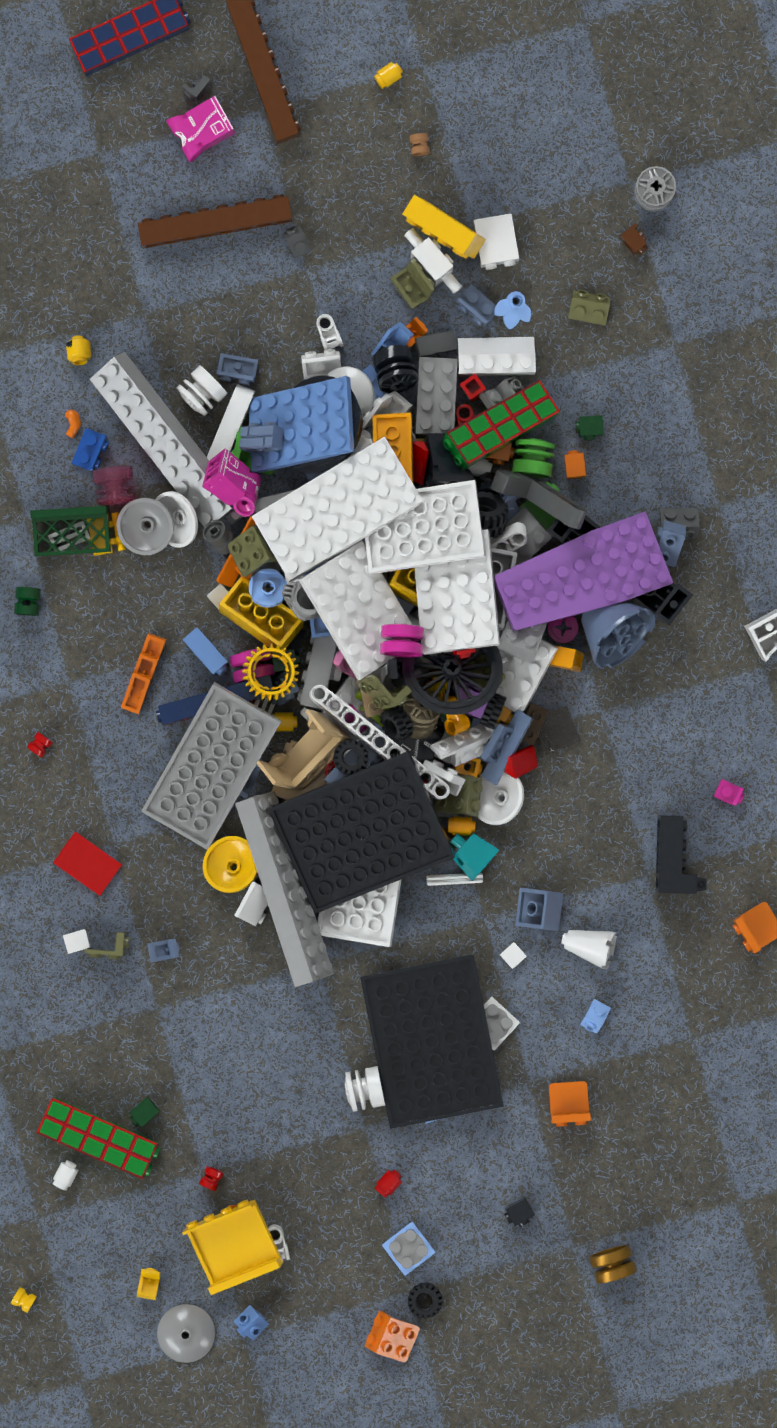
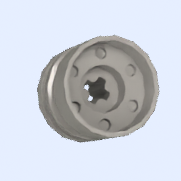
(646, 194)

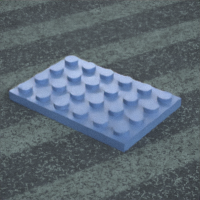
(314, 423)

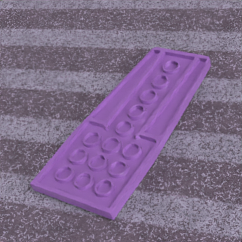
(584, 574)

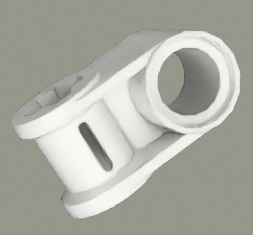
(329, 334)
(280, 1242)

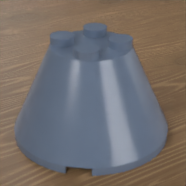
(616, 632)

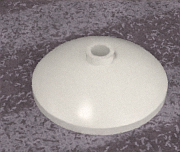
(360, 386)
(183, 517)
(492, 808)

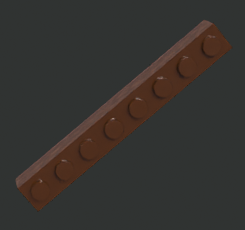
(263, 70)
(214, 222)

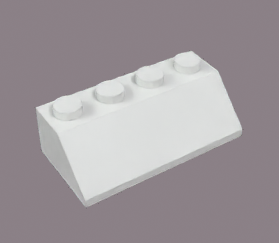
(496, 356)

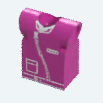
(201, 128)
(232, 482)

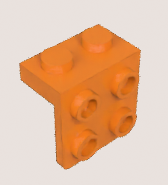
(757, 927)
(569, 1103)
(392, 1337)

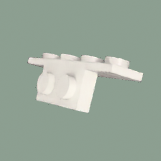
(464, 745)

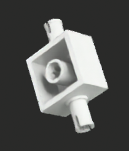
(434, 262)

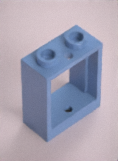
(206, 652)

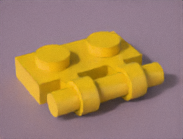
(100, 542)

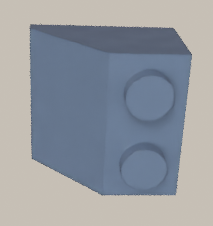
(539, 909)

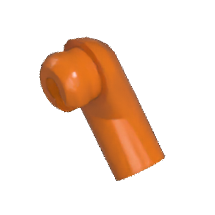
(75, 423)

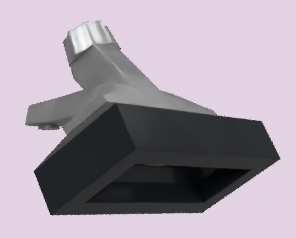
(392, 669)

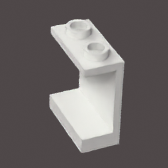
(500, 241)

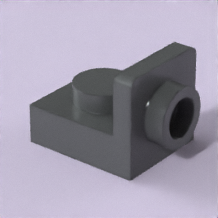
(200, 87)

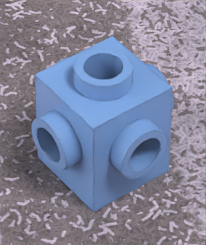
(250, 1323)

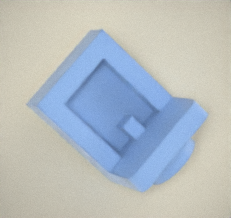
(595, 1016)

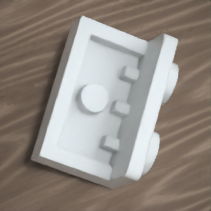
(320, 363)
(447, 775)

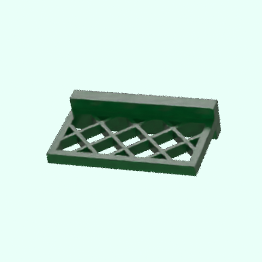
(71, 514)

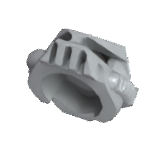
(299, 601)

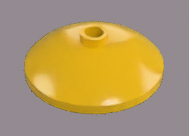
(219, 862)

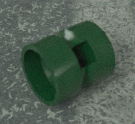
(27, 594)

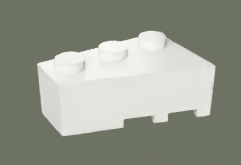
(764, 634)

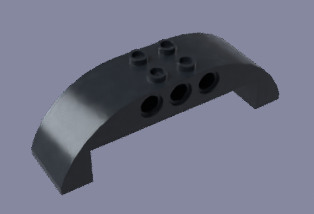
(663, 602)

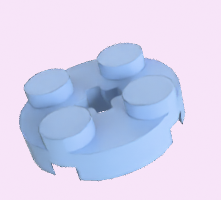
(260, 596)

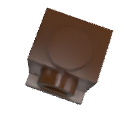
(634, 240)

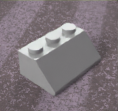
(536, 535)

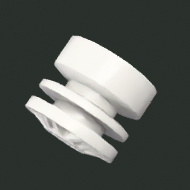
(201, 391)
(364, 1089)

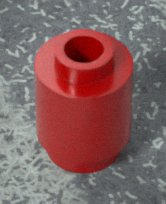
(388, 1183)

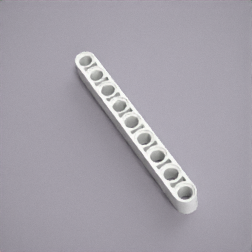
(374, 732)

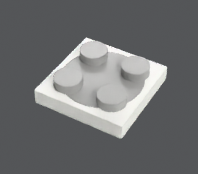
(499, 1022)

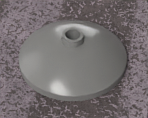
(136, 535)
(186, 1319)

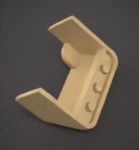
(308, 756)

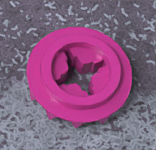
(568, 635)

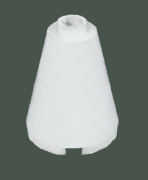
(591, 945)

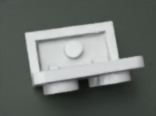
(388, 404)

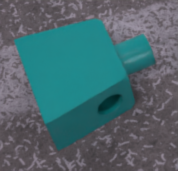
(473, 854)

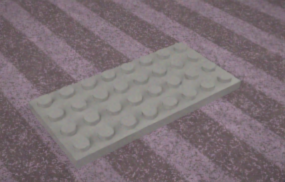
(211, 765)

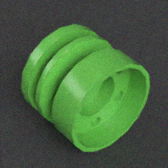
(533, 457)

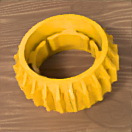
(281, 655)

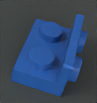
(90, 449)

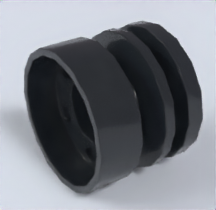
(395, 368)

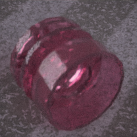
(114, 485)

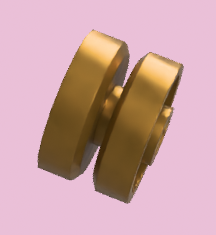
(613, 1264)

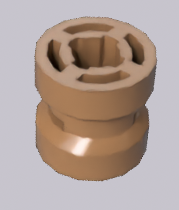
(419, 144)

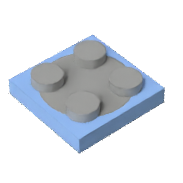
(408, 1248)

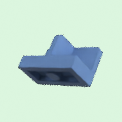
(396, 335)

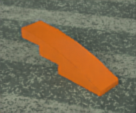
(143, 673)

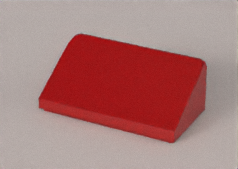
(420, 457)
(521, 762)

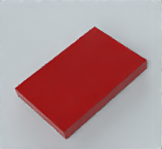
(87, 863)

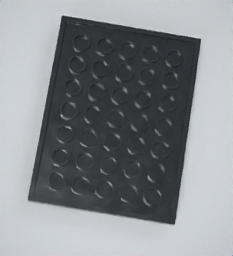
(362, 832)
(431, 1041)

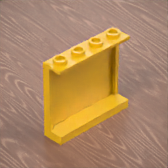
(234, 1246)

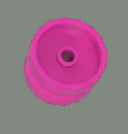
(401, 639)
(261, 670)

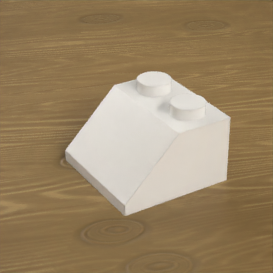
(253, 905)

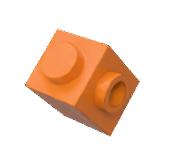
(502, 456)

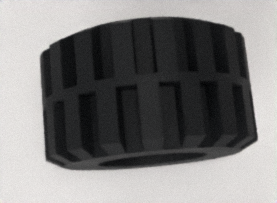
(492, 513)

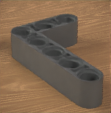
(541, 495)

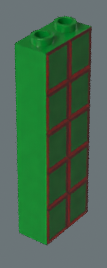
(500, 425)
(98, 1138)

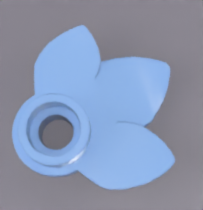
(513, 313)

